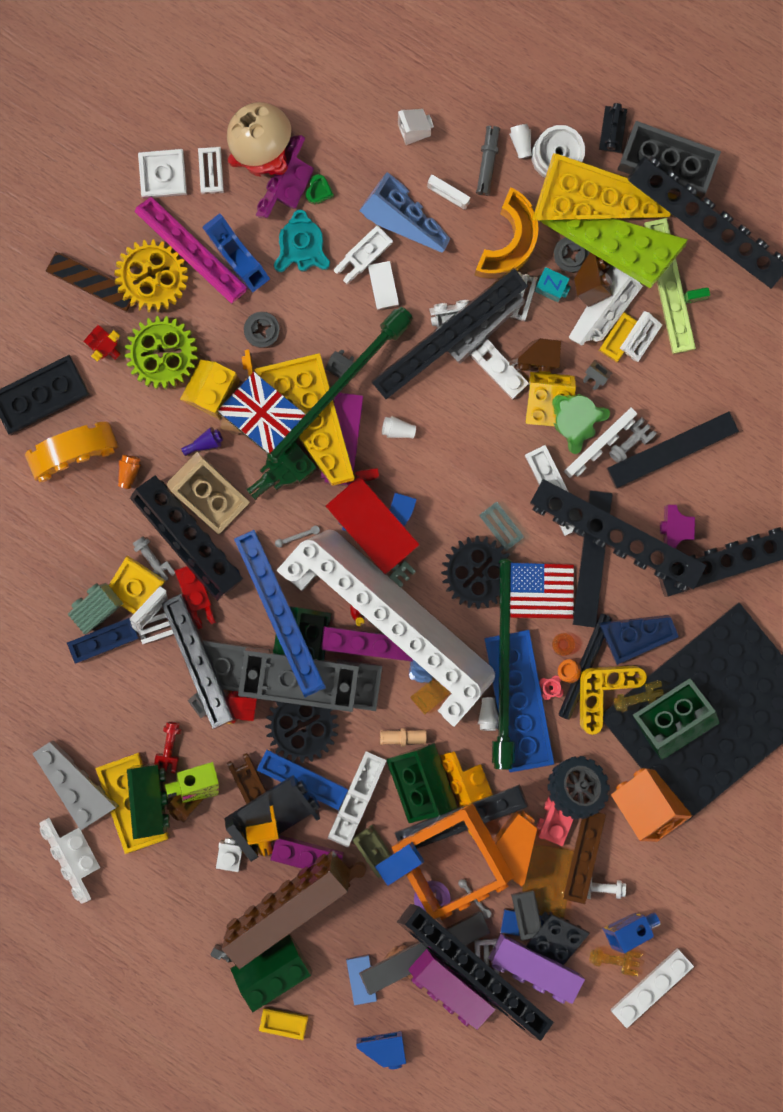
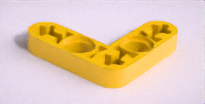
(600, 684)

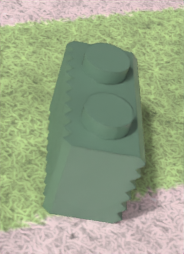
(94, 608)

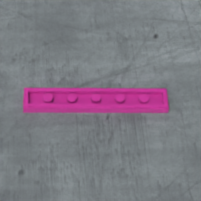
(191, 249)

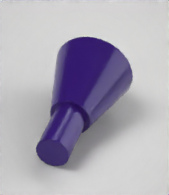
(208, 440)

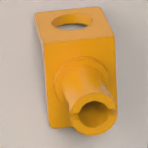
(263, 835)

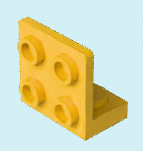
(542, 390)

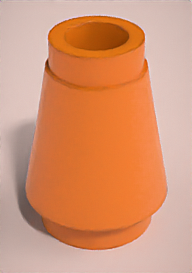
(128, 471)

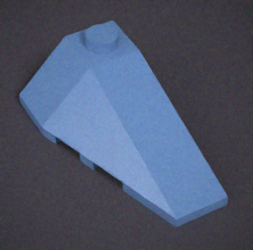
(395, 211)

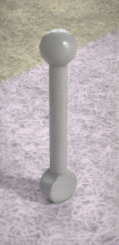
(314, 530)
(485, 912)

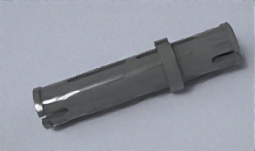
(488, 159)

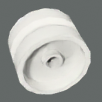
(558, 138)

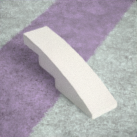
(356, 799)

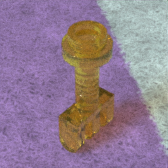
(650, 695)
(597, 957)

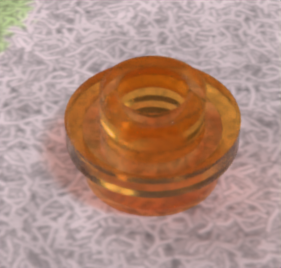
(570, 644)

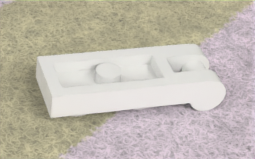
(499, 370)

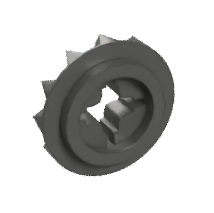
(567, 264)
(251, 327)

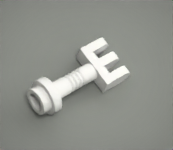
(619, 889)

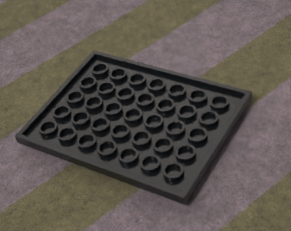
(743, 683)

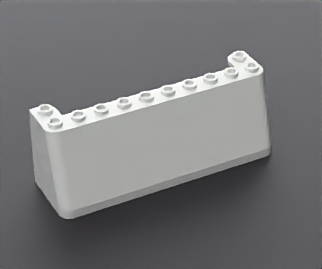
(395, 615)

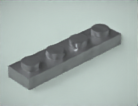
(475, 338)

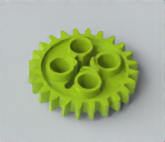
(160, 332)

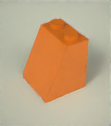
(650, 805)
(516, 843)

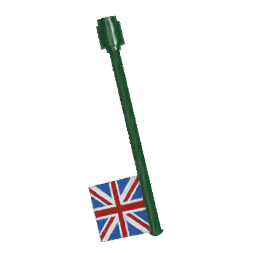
(276, 422)

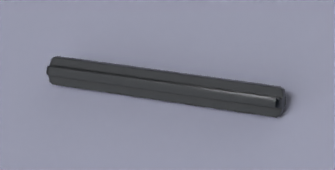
(586, 662)

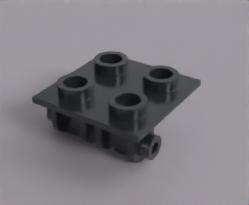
(557, 938)

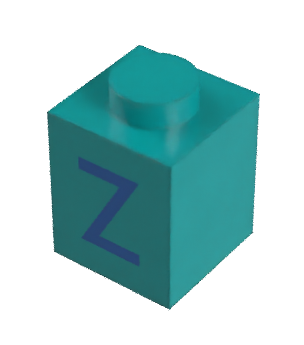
(552, 285)

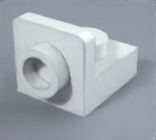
(229, 855)

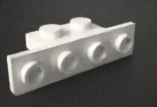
(73, 855)

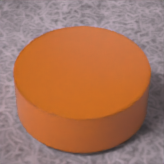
(569, 671)

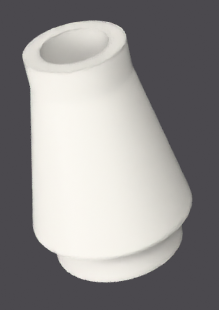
(521, 139)
(397, 428)
(488, 715)

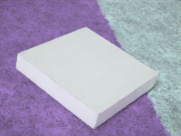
(162, 173)

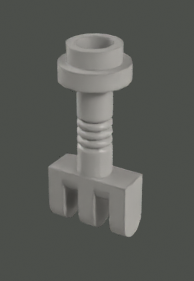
(618, 452)
(141, 544)

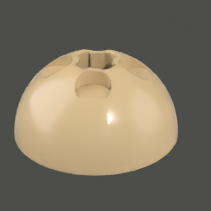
(258, 133)

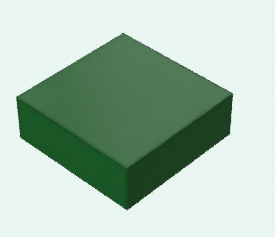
(697, 295)

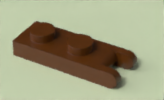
(247, 779)

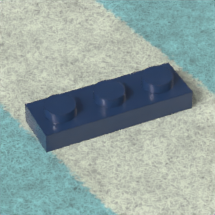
(102, 640)

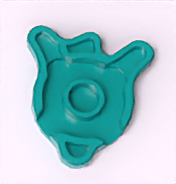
(301, 244)

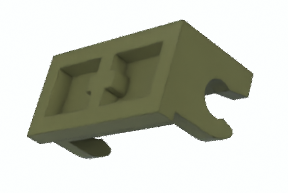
(372, 847)

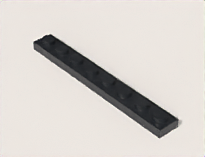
(449, 333)

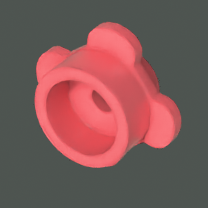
(556, 691)

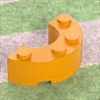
(519, 214)
(70, 446)

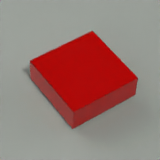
(368, 475)

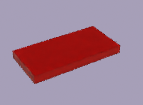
(372, 525)

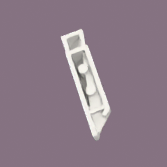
(601, 317)

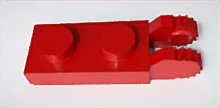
(195, 595)

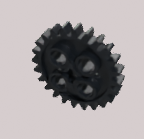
(463, 558)
(313, 743)

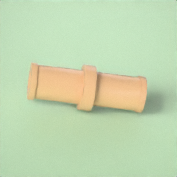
(403, 737)

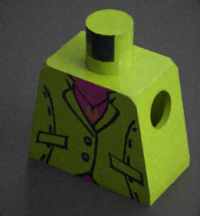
(203, 783)

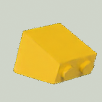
(210, 387)

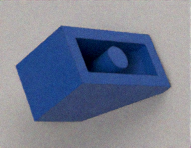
(384, 1049)

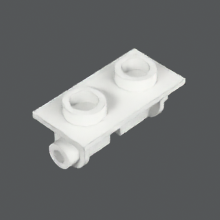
(443, 312)

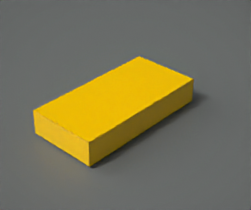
(617, 336)
(283, 1023)

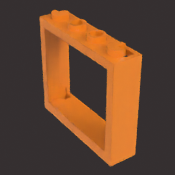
(487, 847)

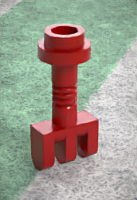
(171, 729)

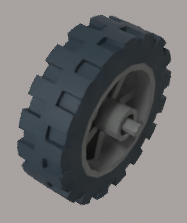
(596, 780)

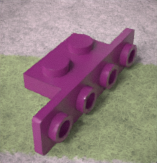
(290, 185)

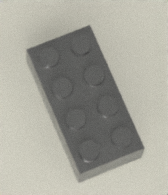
(686, 158)

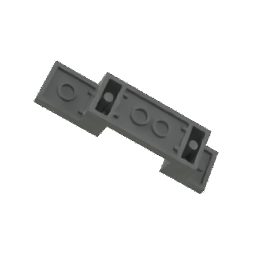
(270, 677)

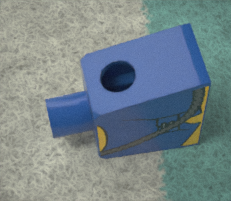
(631, 931)

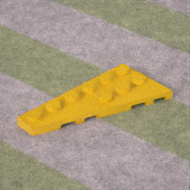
(588, 192)
(304, 384)

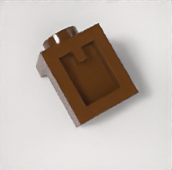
(181, 810)

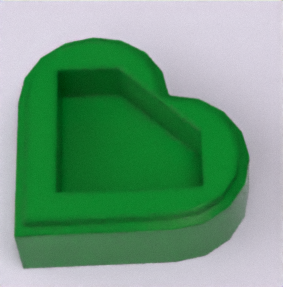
(319, 190)

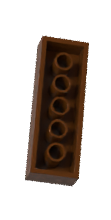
(286, 909)

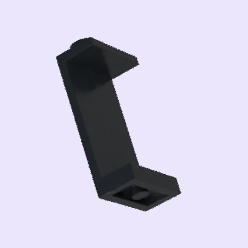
(289, 804)

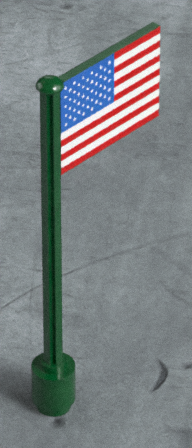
(526, 592)

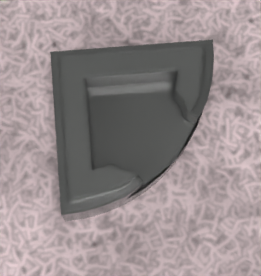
(217, 953)

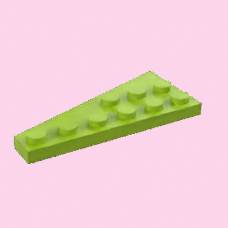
(627, 246)

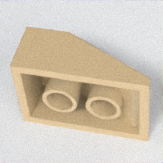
(207, 493)

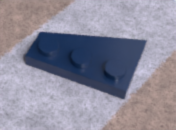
(636, 636)

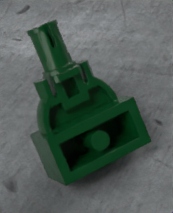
(291, 467)

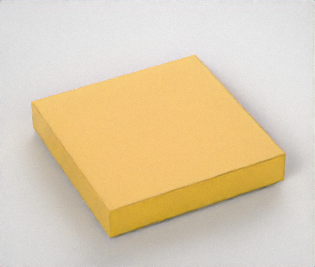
(134, 584)

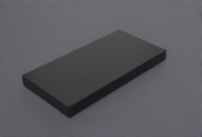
(41, 394)

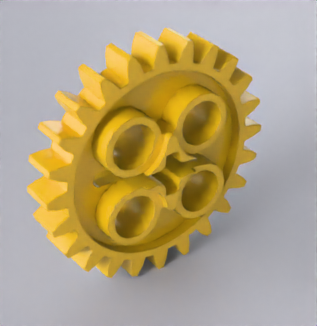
(161, 293)

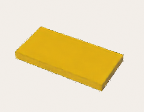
(115, 784)

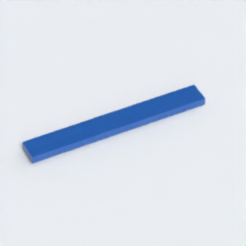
(279, 613)

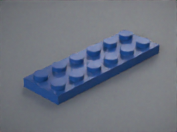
(526, 707)

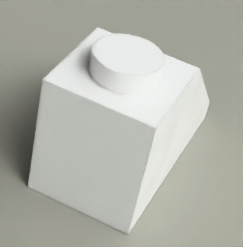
(414, 125)

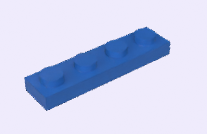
(317, 785)

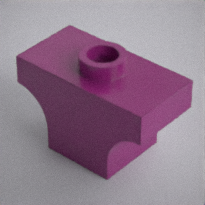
(676, 526)

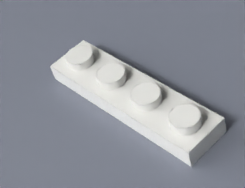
(608, 437)
(545, 468)
(652, 988)

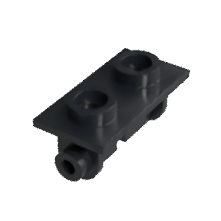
(613, 128)

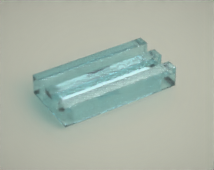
(489, 511)

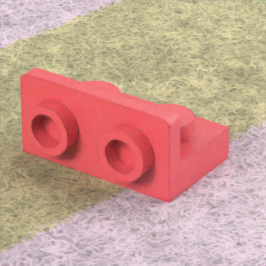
(554, 825)

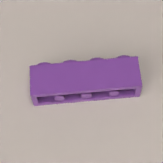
(536, 968)

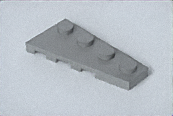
(78, 793)

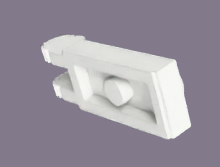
(364, 253)

